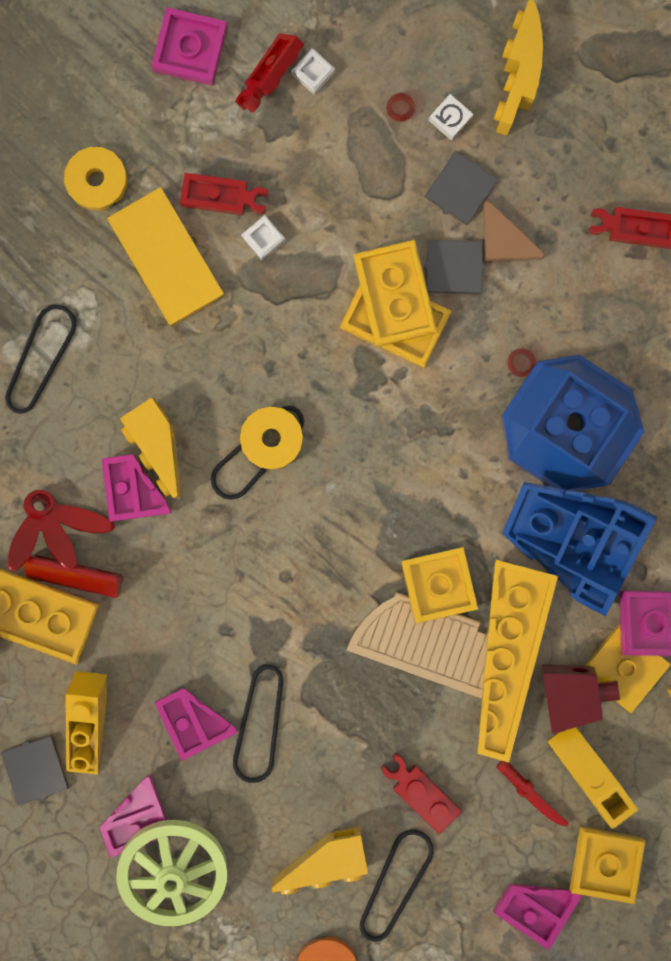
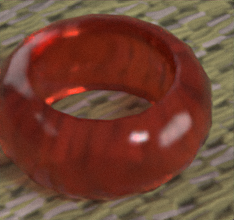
(403, 97)
(510, 363)

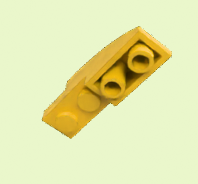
(523, 65)

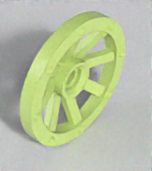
(171, 869)

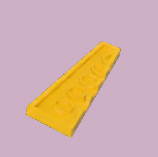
(515, 631)

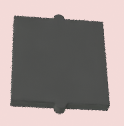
(461, 188)
(454, 266)
(35, 770)

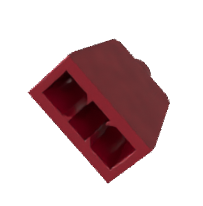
(575, 695)

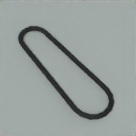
(24, 354)
(235, 451)
(244, 720)
(410, 891)

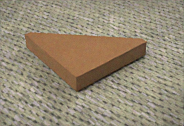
(504, 240)

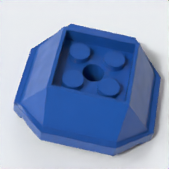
(539, 432)

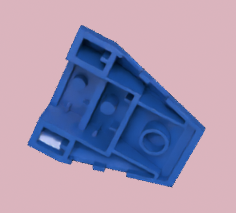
(579, 539)

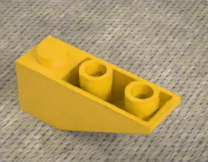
(156, 439)
(85, 721)
(592, 776)
(330, 859)

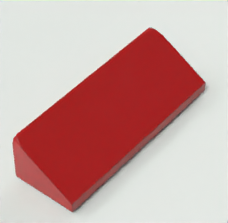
(81, 578)

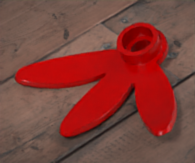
(54, 535)

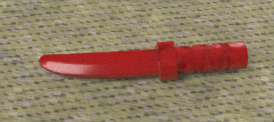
(525, 789)

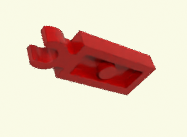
(269, 71)
(220, 195)
(634, 227)
(422, 795)

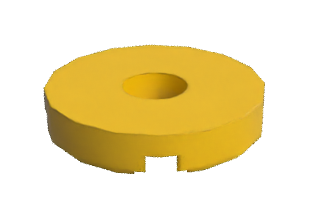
(90, 161)
(271, 419)

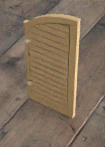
(439, 649)

